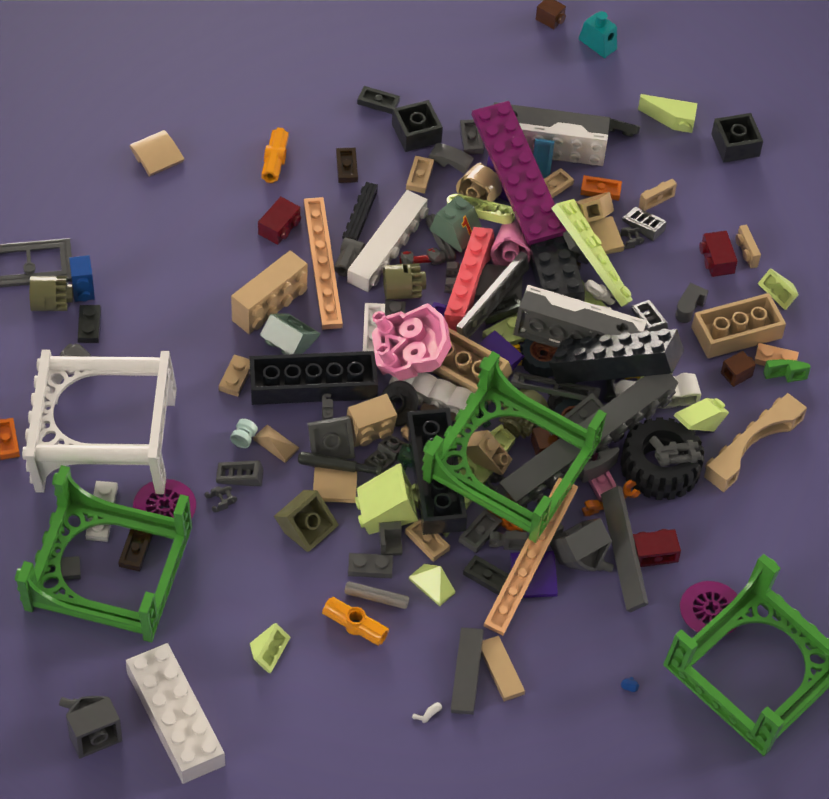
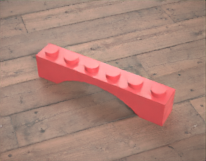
(464, 290)

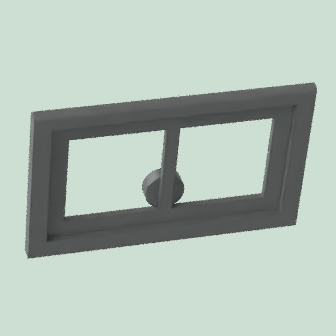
(29, 267)
(519, 378)

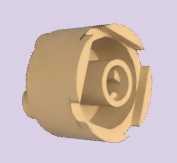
(480, 183)

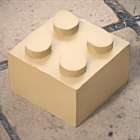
(372, 420)

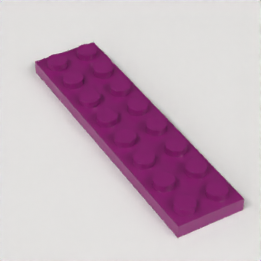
(518, 172)

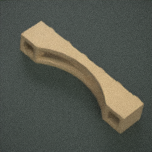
(781, 417)

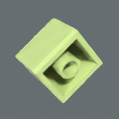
(386, 499)

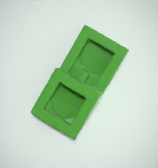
(791, 369)

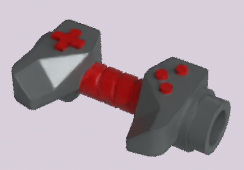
(433, 255)

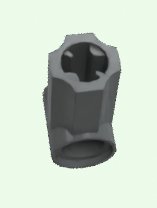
(348, 253)

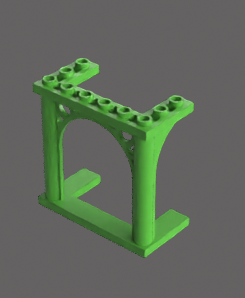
(496, 388)
(78, 502)
(687, 651)

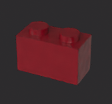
(279, 220)
(718, 253)
(657, 547)

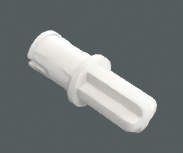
(599, 292)

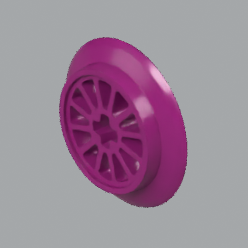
(173, 488)
(703, 590)

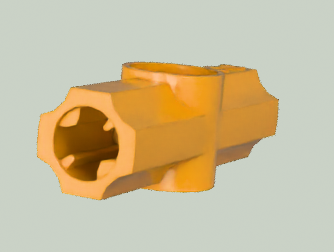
(275, 155)
(345, 614)

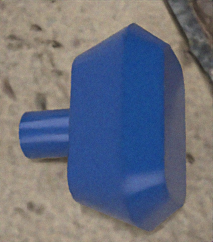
(630, 684)

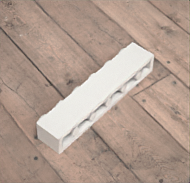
(387, 241)

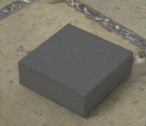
(70, 568)

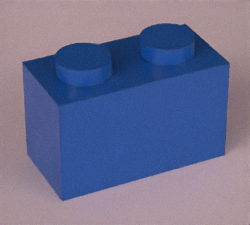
(82, 278)

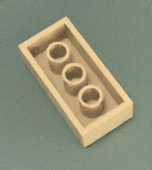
(269, 292)
(738, 325)
(463, 362)

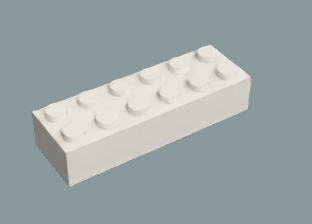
(175, 713)

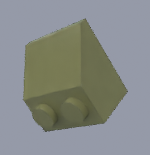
(306, 519)

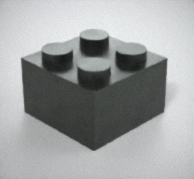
(417, 125)
(737, 137)

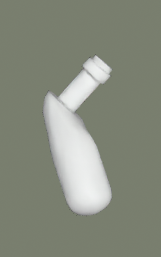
(433, 709)

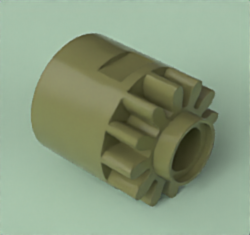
(403, 281)
(50, 293)
(519, 426)

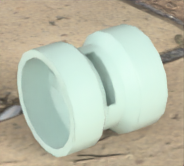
(244, 431)

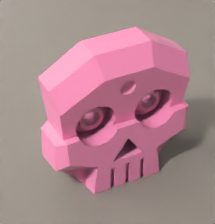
(397, 344)

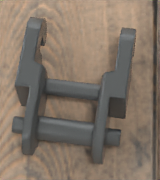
(628, 232)
(327, 407)
(224, 502)

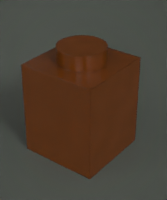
(551, 13)
(738, 368)
(541, 439)

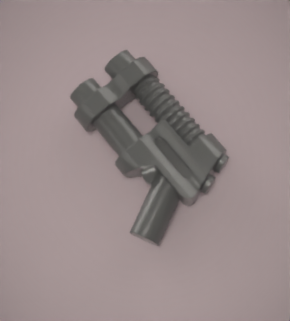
(669, 454)

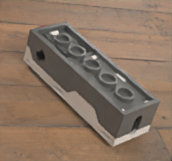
(576, 135)
(555, 317)

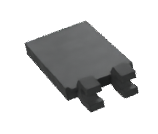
(487, 278)

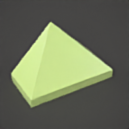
(779, 288)
(433, 582)
(269, 646)

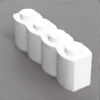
(686, 391)
(438, 392)

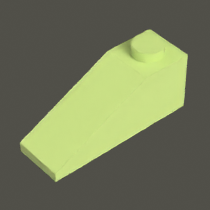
(670, 112)
(703, 415)

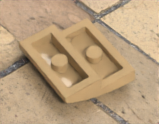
(157, 153)
(608, 234)
(335, 485)

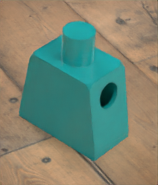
(599, 34)

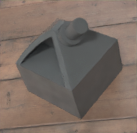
(583, 546)
(92, 723)

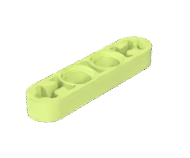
(499, 212)

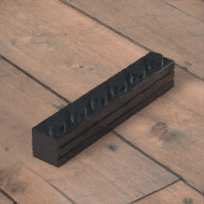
(361, 211)

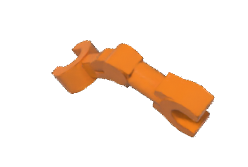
(594, 506)

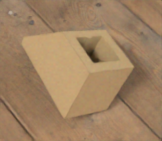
(596, 206)
(487, 452)

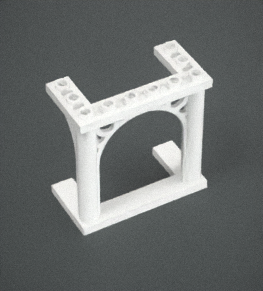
(48, 456)

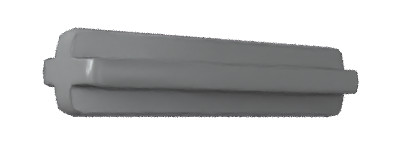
(376, 595)

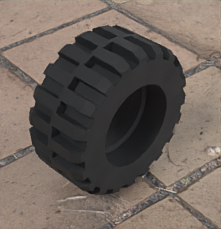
(653, 479)

